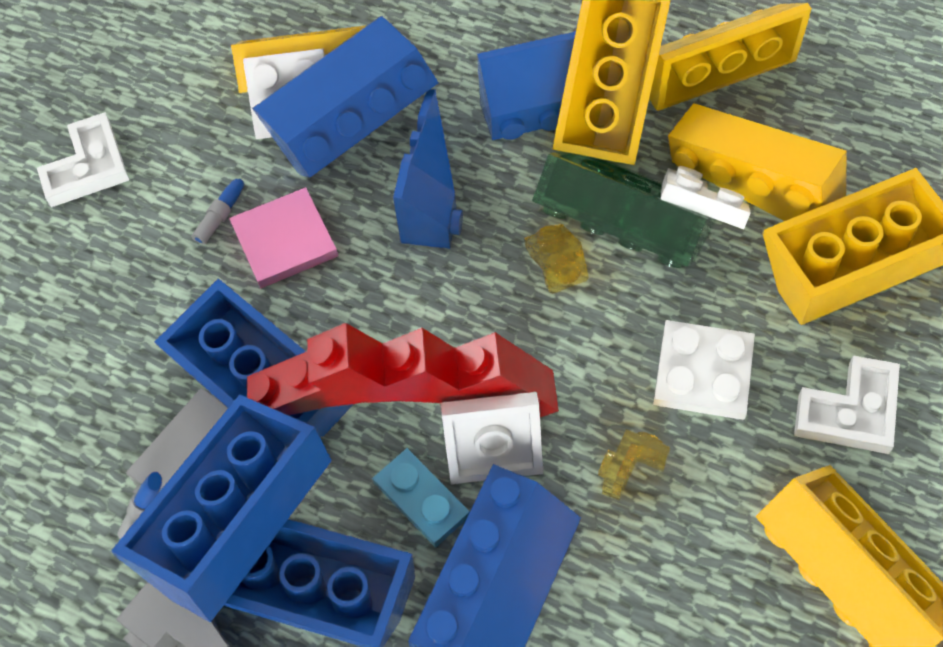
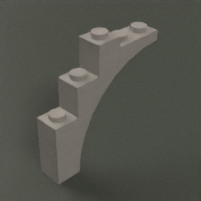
(151, 615)

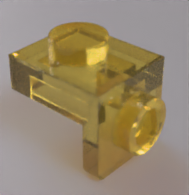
(558, 256)
(618, 465)

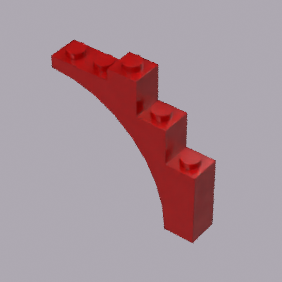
(354, 368)

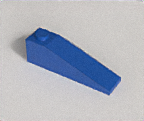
(425, 186)

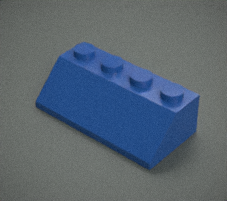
(524, 85)
(345, 96)
(226, 341)
(224, 506)
(498, 567)
(328, 585)

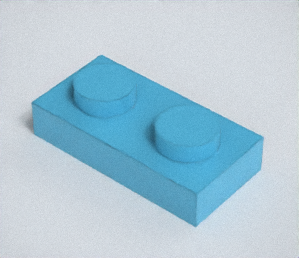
(421, 497)

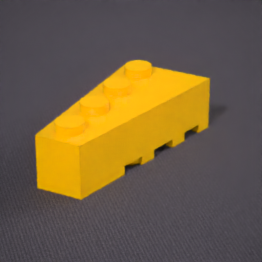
(759, 162)

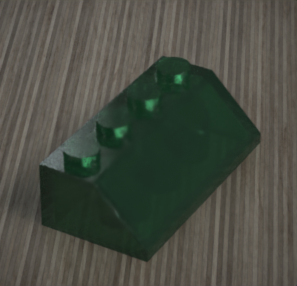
(622, 205)

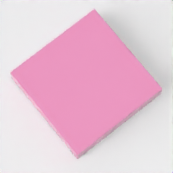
(283, 237)

